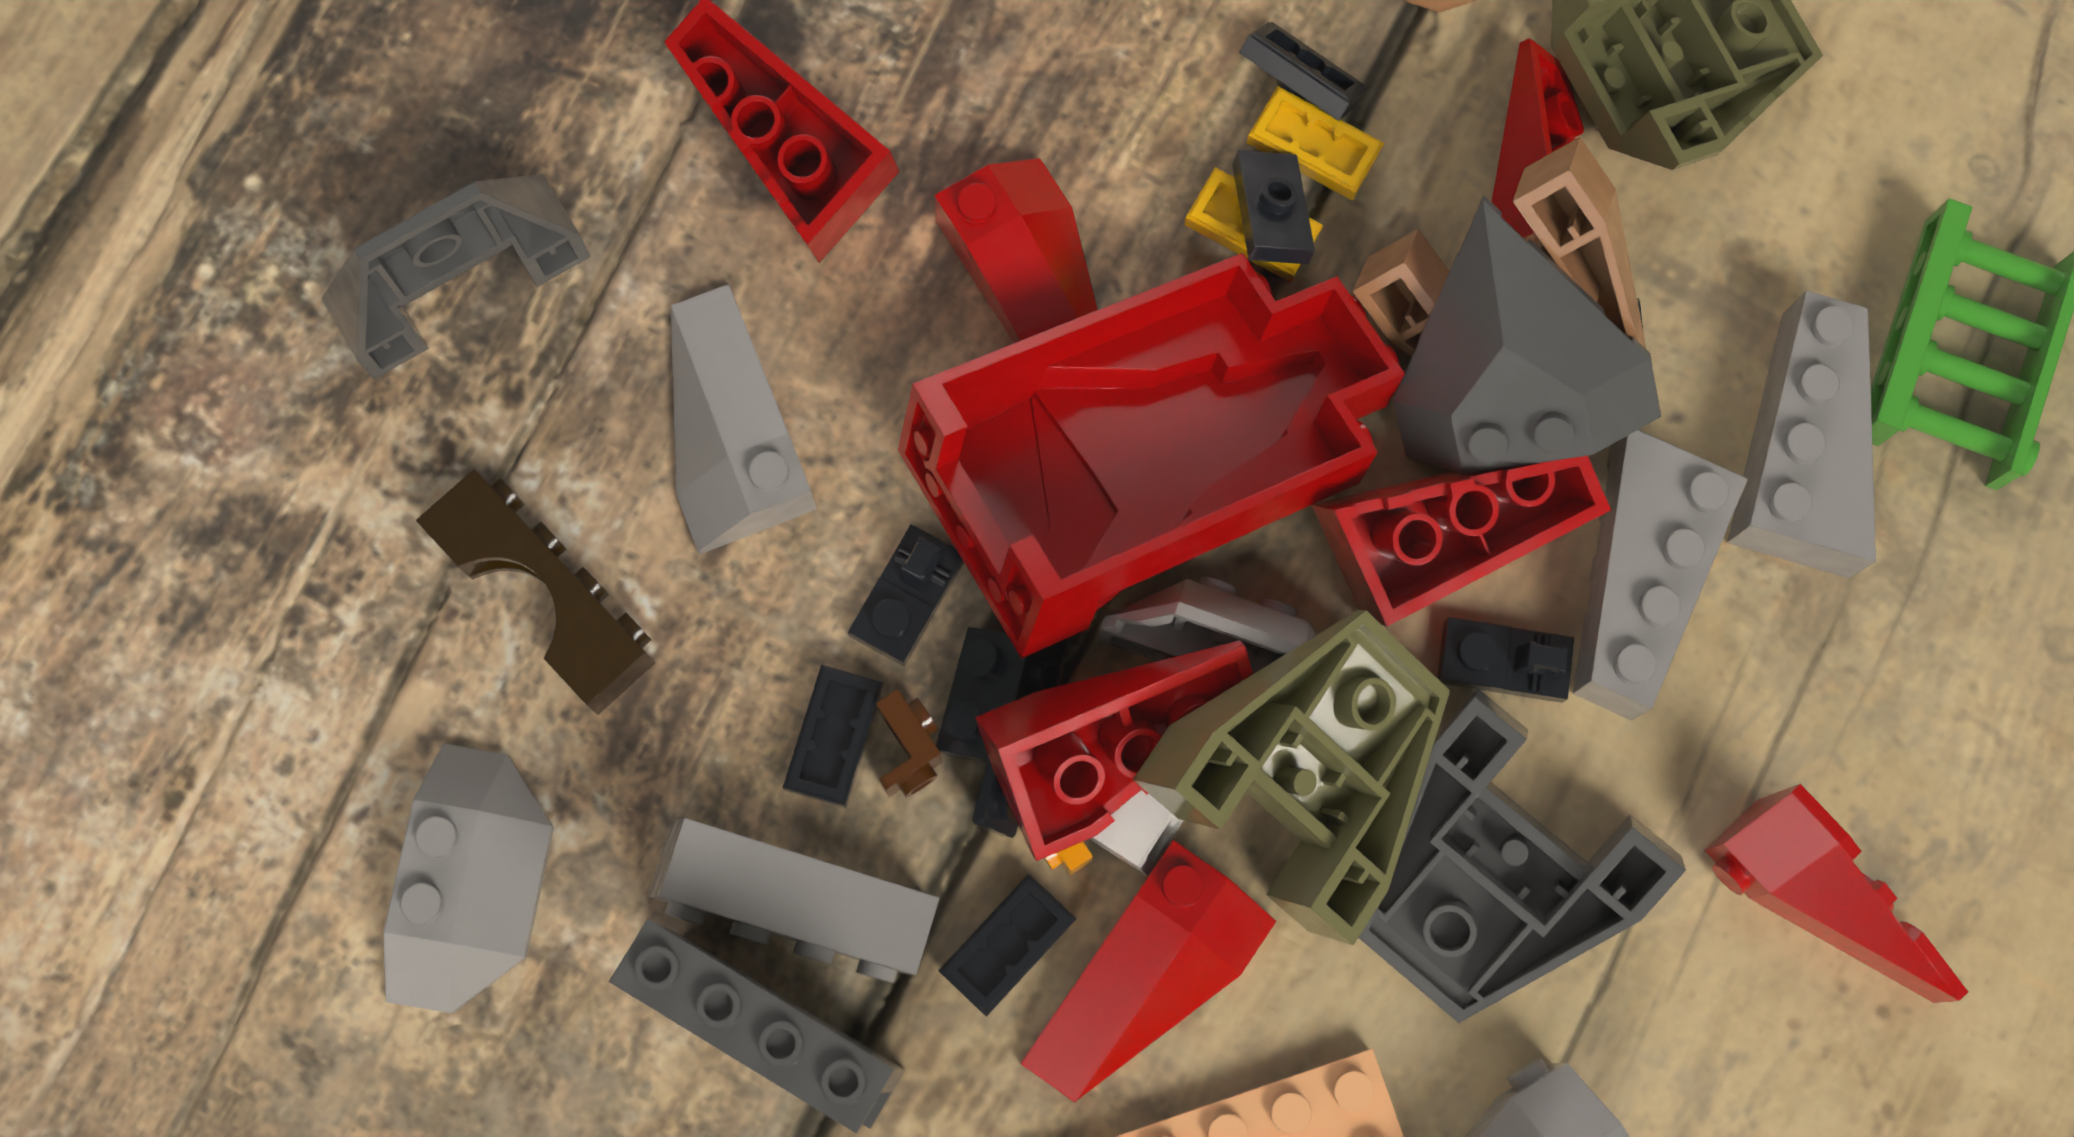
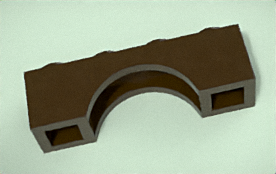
(485, 535)

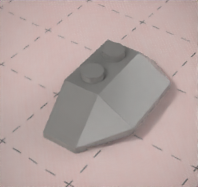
(1204, 616)
(464, 881)

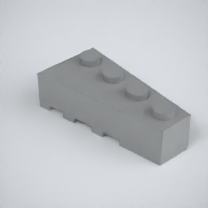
(1813, 444)
(1649, 567)
(794, 898)

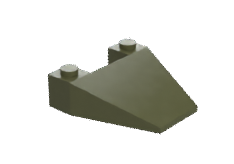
(1328, 748)

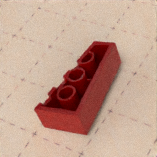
(795, 139)
(1447, 530)

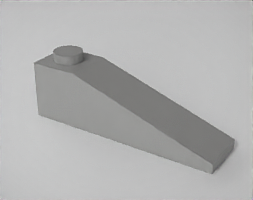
(730, 438)
(1547, 1104)

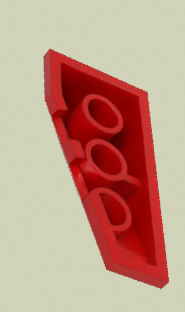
(1538, 122)
(1018, 245)
(1076, 747)
(1802, 868)
(1162, 960)

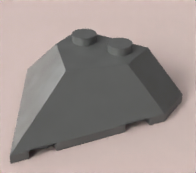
(1518, 363)

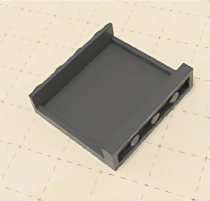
(757, 1026)

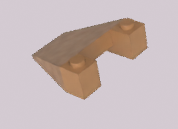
(1573, 223)

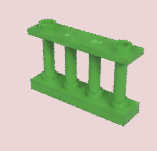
(1912, 352)

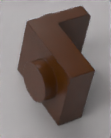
(912, 729)

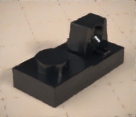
(906, 595)
(1505, 660)

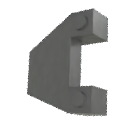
(438, 246)
(1492, 893)

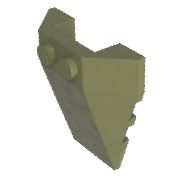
(1679, 74)

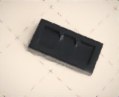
(1303, 70)
(1273, 207)
(833, 736)
(1007, 945)

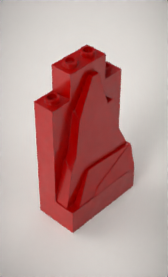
(1144, 438)

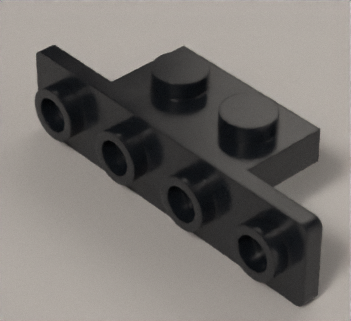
(986, 679)

